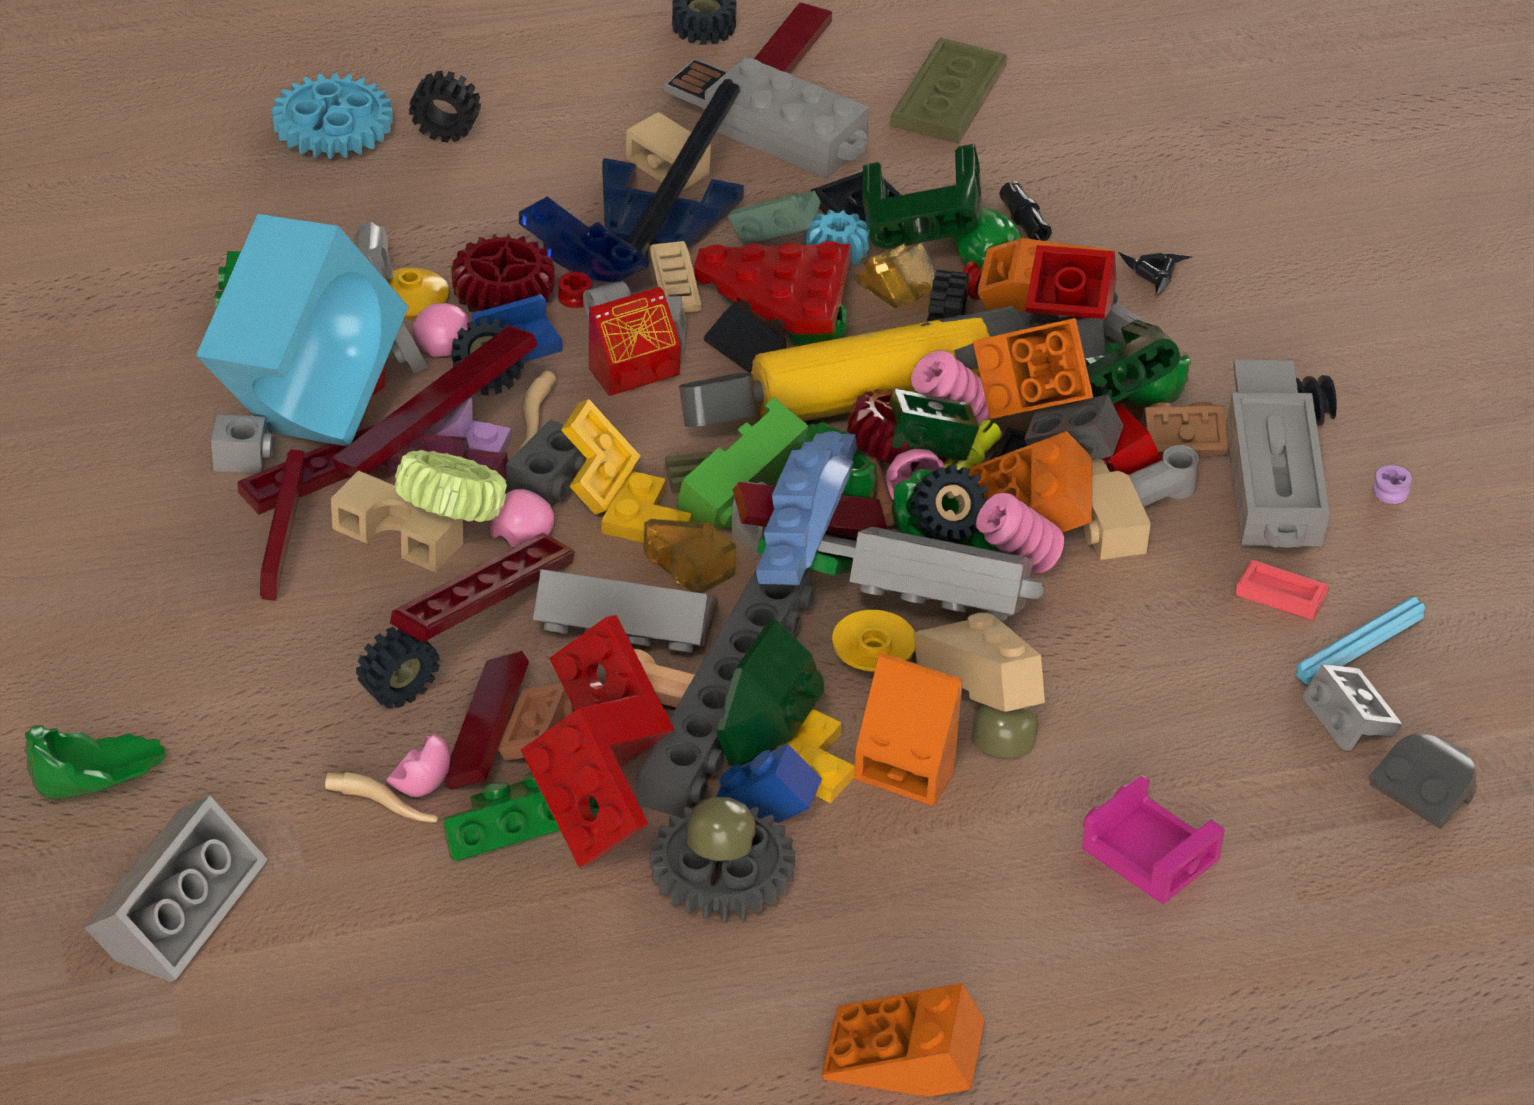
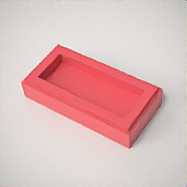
(1282, 589)

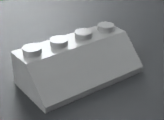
(641, 609)
(177, 891)

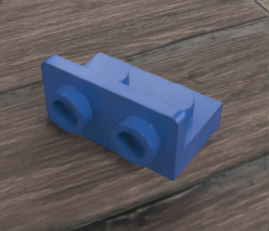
(531, 317)

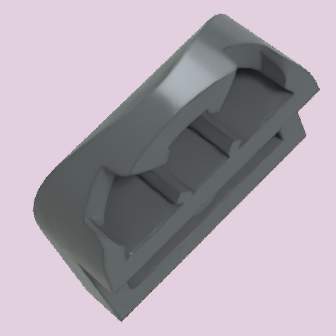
(1426, 777)

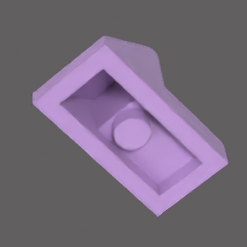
(479, 435)

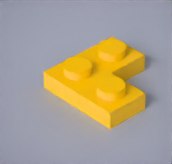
(607, 454)
(637, 503)
(811, 744)

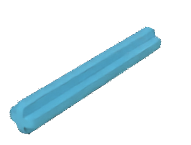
(1363, 638)

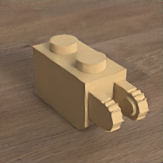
(1118, 516)

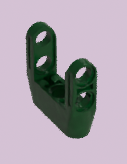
(927, 213)
(1148, 357)

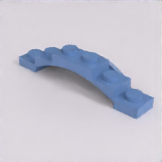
(804, 506)

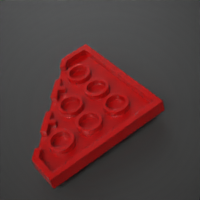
(781, 282)

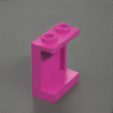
(1150, 842)

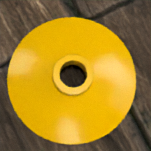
(419, 289)
(867, 633)

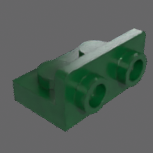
(933, 422)

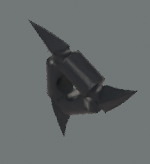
(1148, 264)

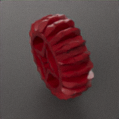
(501, 272)
(874, 426)

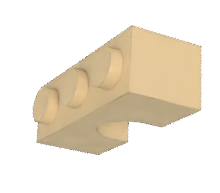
(372, 506)

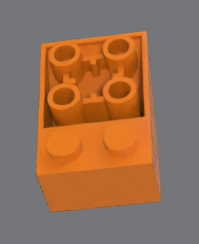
(1009, 270)
(1032, 368)
(1047, 477)
(909, 730)
(907, 1042)

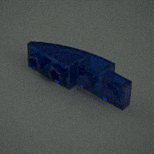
(580, 247)

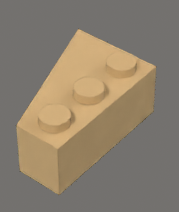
(989, 658)

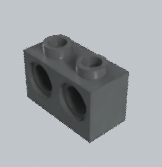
(1089, 421)
(545, 464)

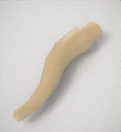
(532, 399)
(370, 788)

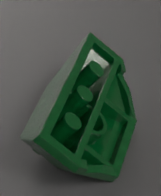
(768, 695)

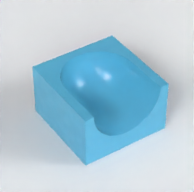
(303, 329)

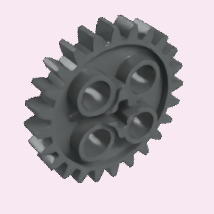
(743, 881)

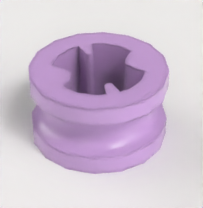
(1393, 475)

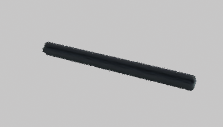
(683, 166)

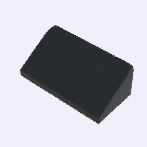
(743, 337)

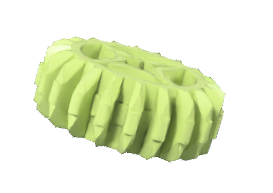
(450, 486)

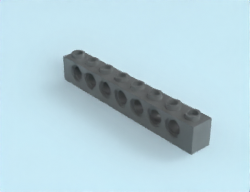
(684, 760)

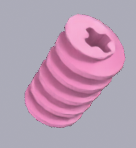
(948, 378)
(1020, 531)

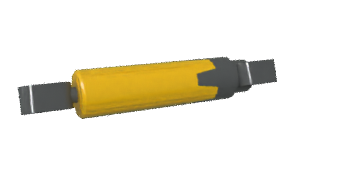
(831, 374)

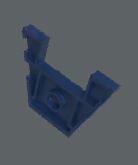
(685, 221)

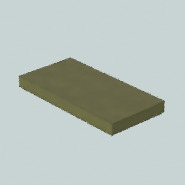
(948, 90)

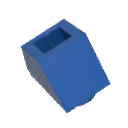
(774, 782)

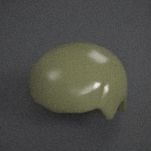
(1004, 733)
(721, 829)

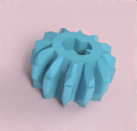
(840, 229)

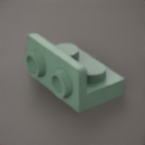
(775, 217)

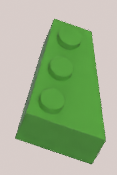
(753, 458)

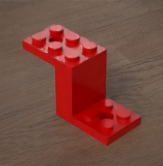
(591, 744)

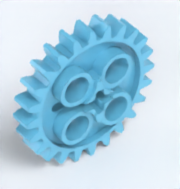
(332, 115)

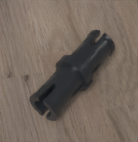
(1025, 211)

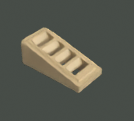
(673, 272)

